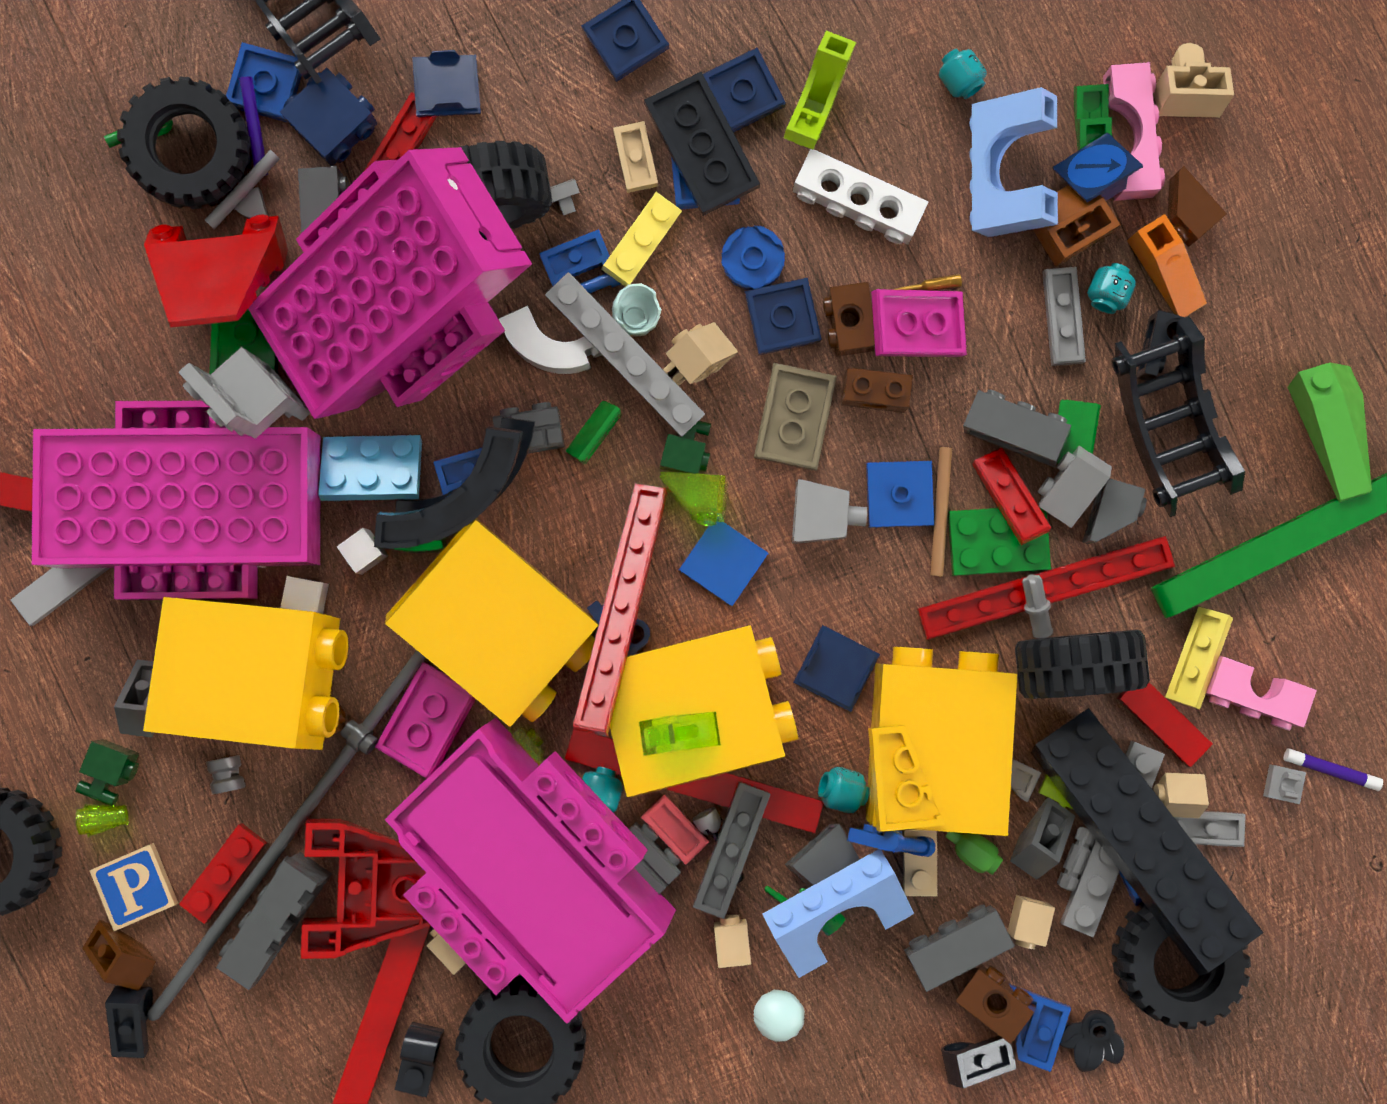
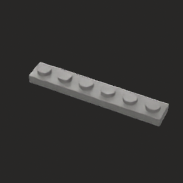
(624, 354)
(1100, 873)

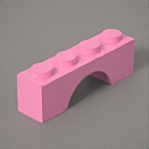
(1132, 96)

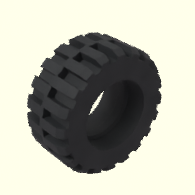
(159, 106)
(514, 178)
(1082, 664)
(32, 846)
(1185, 1006)
(497, 1081)

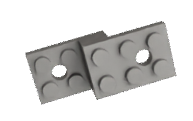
(243, 394)

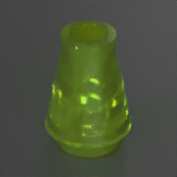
(100, 818)

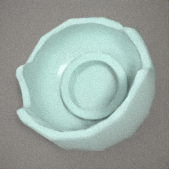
(636, 309)
(779, 1015)

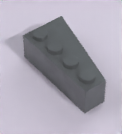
(272, 919)

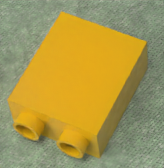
(494, 624)
(245, 674)
(701, 676)
(959, 730)

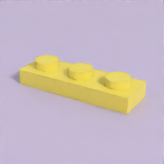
(641, 239)
(1199, 657)

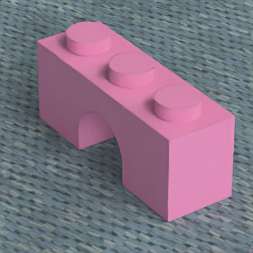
(1284, 703)

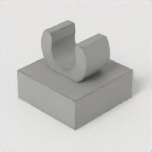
(562, 193)
(1284, 784)

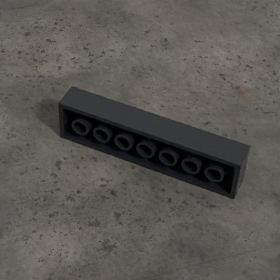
(1146, 843)

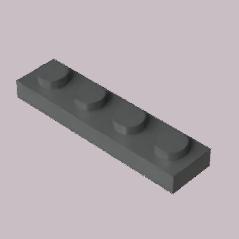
(731, 850)

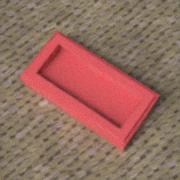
(675, 829)

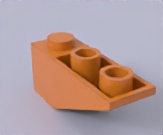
(1168, 265)

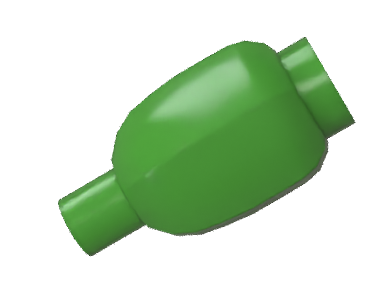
(976, 851)

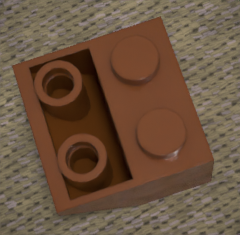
(1078, 226)

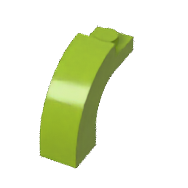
(820, 90)

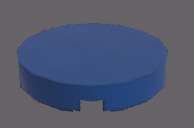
(753, 257)

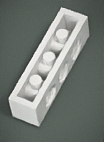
(852, 181)

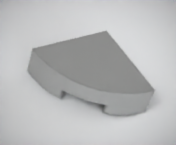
(252, 204)
(1023, 780)

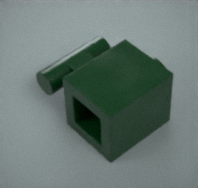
(685, 453)
(107, 765)

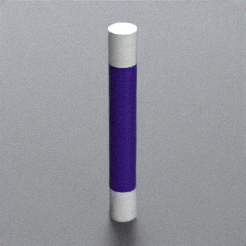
(1333, 769)

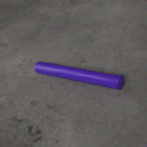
(252, 118)

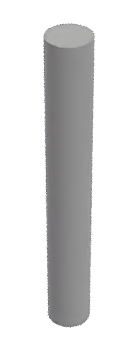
(242, 189)

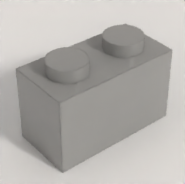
(1074, 486)

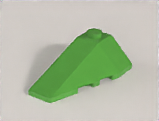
(1336, 424)

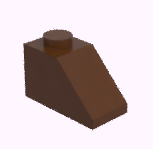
(1191, 207)
(118, 956)

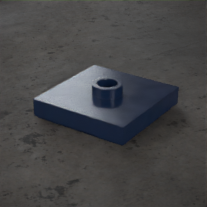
(625, 37)
(745, 89)
(783, 316)

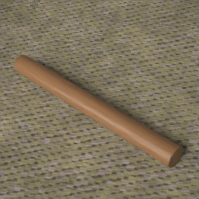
(941, 511)

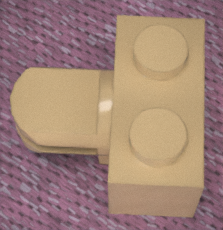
(1193, 86)
(698, 353)

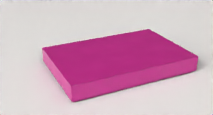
(918, 323)
(426, 720)

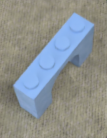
(994, 128)
(864, 883)

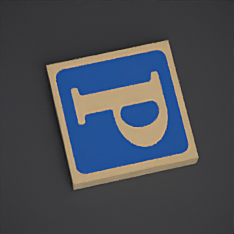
(133, 887)

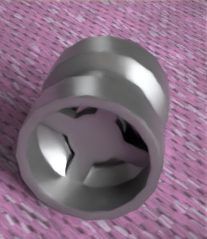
(225, 774)

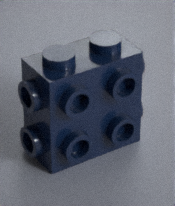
(330, 116)

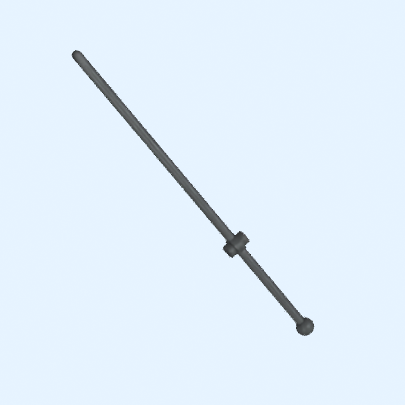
(358, 738)

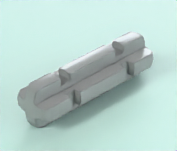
(1076, 859)

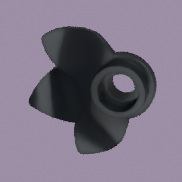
(1093, 1046)

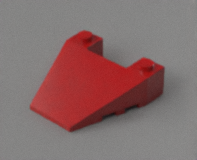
(214, 276)
(370, 889)

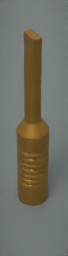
(936, 284)

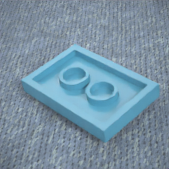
(370, 468)

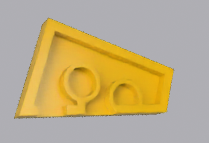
(899, 785)

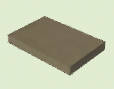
(795, 416)

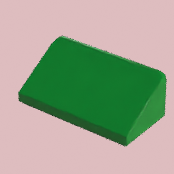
(1083, 421)
(594, 432)

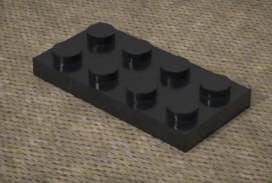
(702, 143)

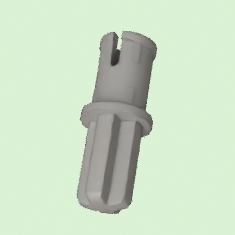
(1037, 606)

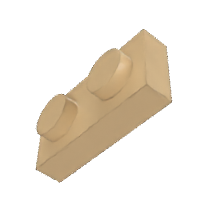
(635, 157)
(920, 871)

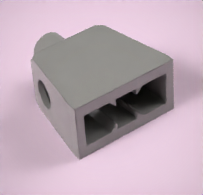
(823, 513)

